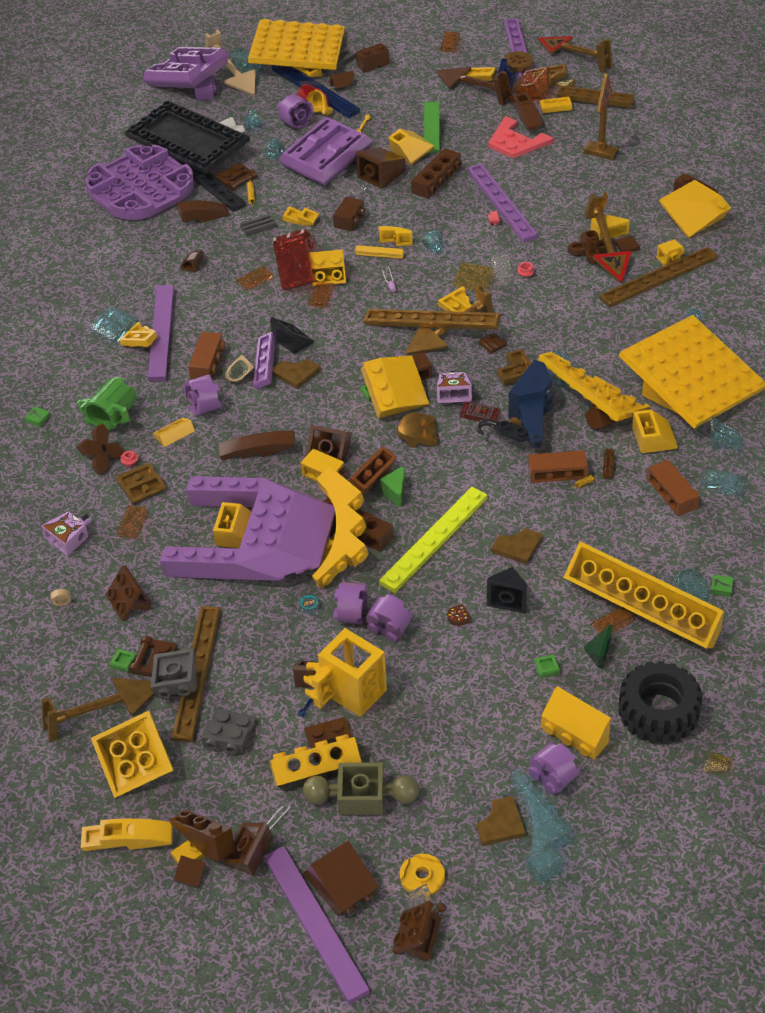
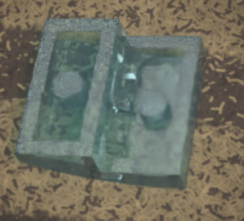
(113, 324)

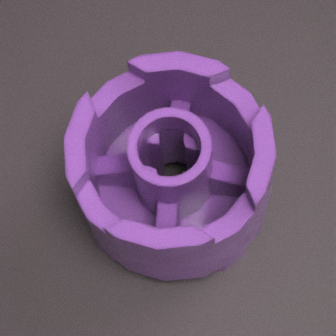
(295, 111)
(202, 395)
(352, 601)
(388, 617)
(554, 767)

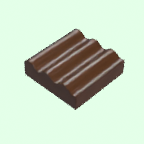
(627, 244)
(492, 343)
(189, 871)

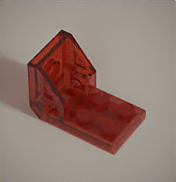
(294, 258)

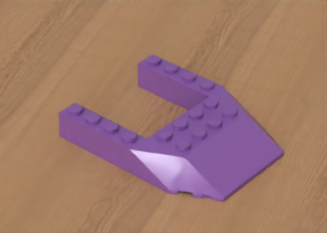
(282, 535)

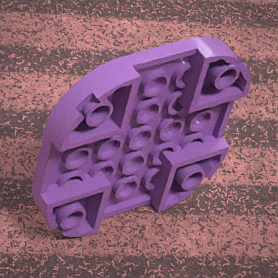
(139, 183)

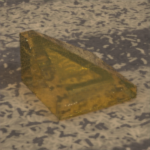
(568, 82)
(716, 762)

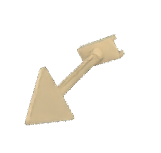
(243, 82)

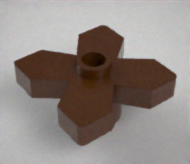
(588, 245)
(99, 449)

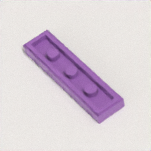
(264, 360)

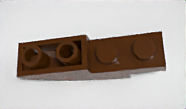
(526, 109)

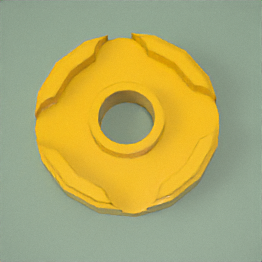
(426, 863)

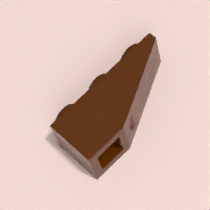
(207, 835)

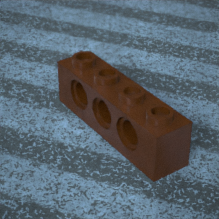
(436, 173)
(376, 534)

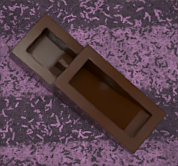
(201, 210)

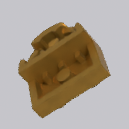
(418, 429)

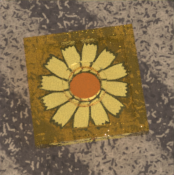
(472, 275)

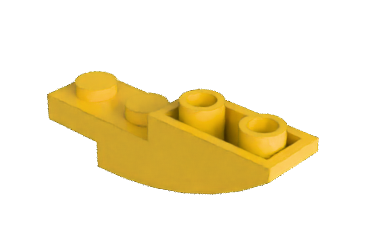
(127, 832)

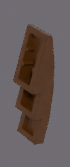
(258, 443)

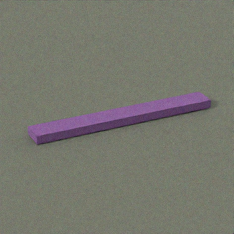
(515, 38)
(502, 203)
(162, 325)
(316, 925)

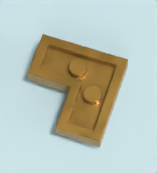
(518, 365)

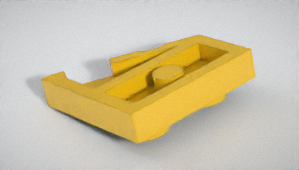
(455, 301)
(138, 336)

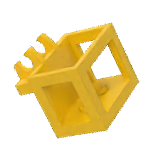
(342, 681)

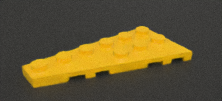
(598, 391)

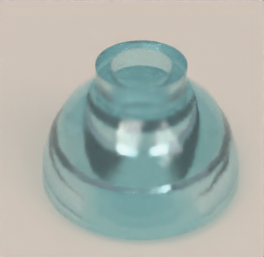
(252, 119)
(274, 149)
(432, 240)

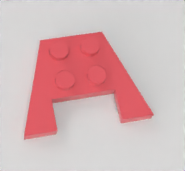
(514, 144)

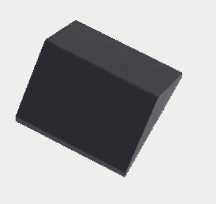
(289, 335)
(507, 591)

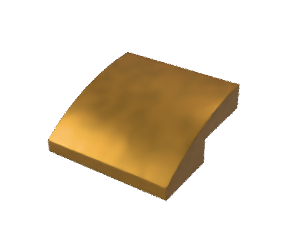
(140, 483)

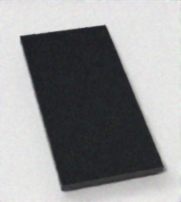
(187, 136)

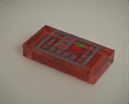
(479, 412)

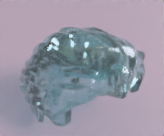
(692, 583)

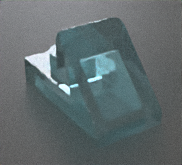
(724, 434)

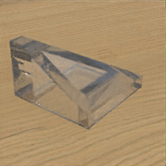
(418, 896)

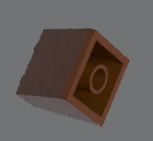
(379, 166)

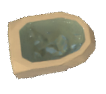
(238, 369)

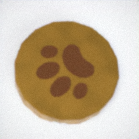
(519, 60)

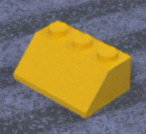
(576, 723)

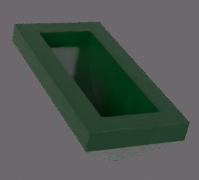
(599, 645)

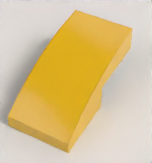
(306, 217)
(395, 234)

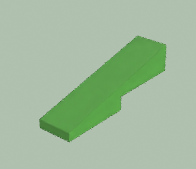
(431, 124)

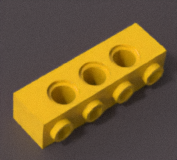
(284, 775)

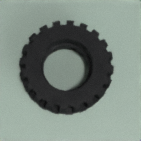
(654, 723)

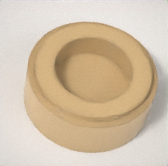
(60, 597)

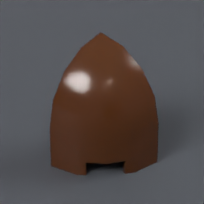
(341, 80)
(192, 261)
(597, 418)

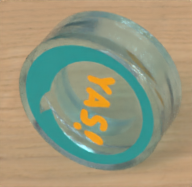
(309, 604)

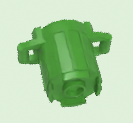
(109, 404)

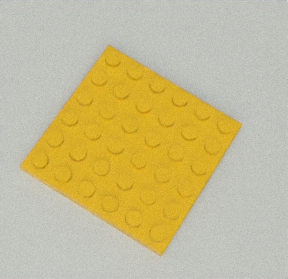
(297, 44)
(693, 371)

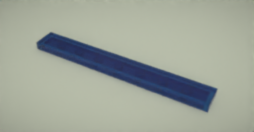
(334, 100)

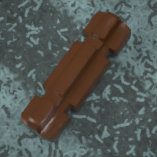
(608, 463)

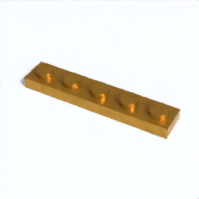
(592, 96)

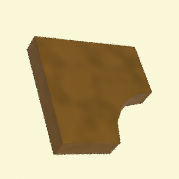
(556, 73)
(296, 373)
(518, 546)
(502, 823)

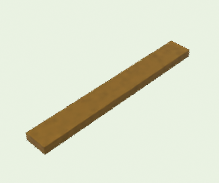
(658, 277)
(432, 319)
(203, 644)

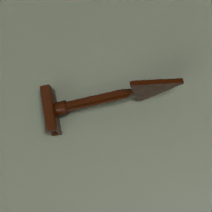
(500, 85)

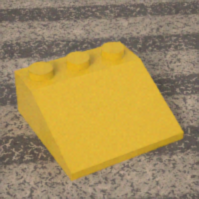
(394, 385)

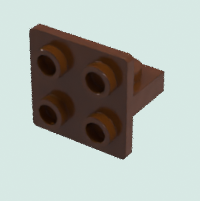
(126, 594)
(417, 931)

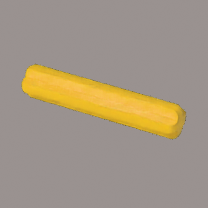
(379, 252)

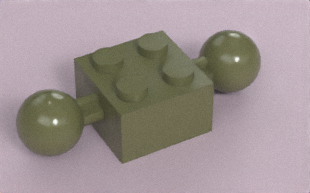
(360, 789)

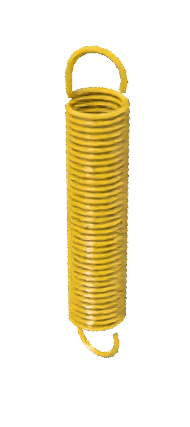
(250, 192)

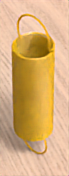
(584, 481)

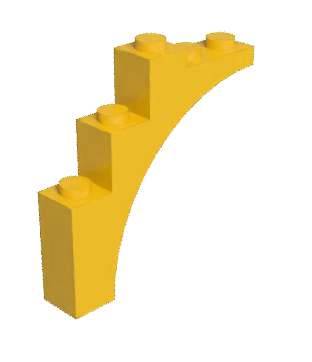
(349, 525)

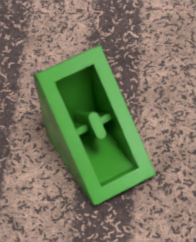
(393, 486)

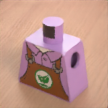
(453, 387)
(67, 531)

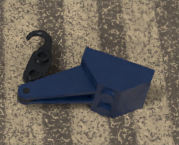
(528, 402)

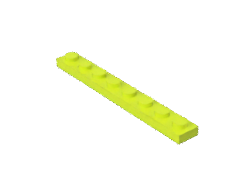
(432, 540)

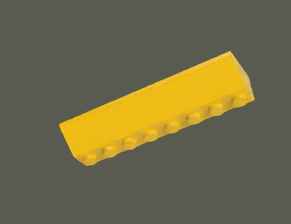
(645, 595)

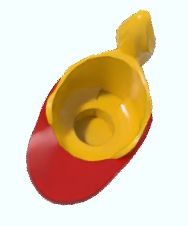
(316, 98)

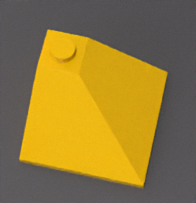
(695, 207)
(132, 754)

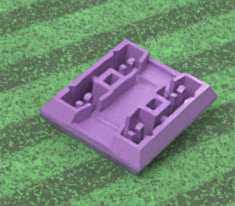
(186, 67)
(323, 153)

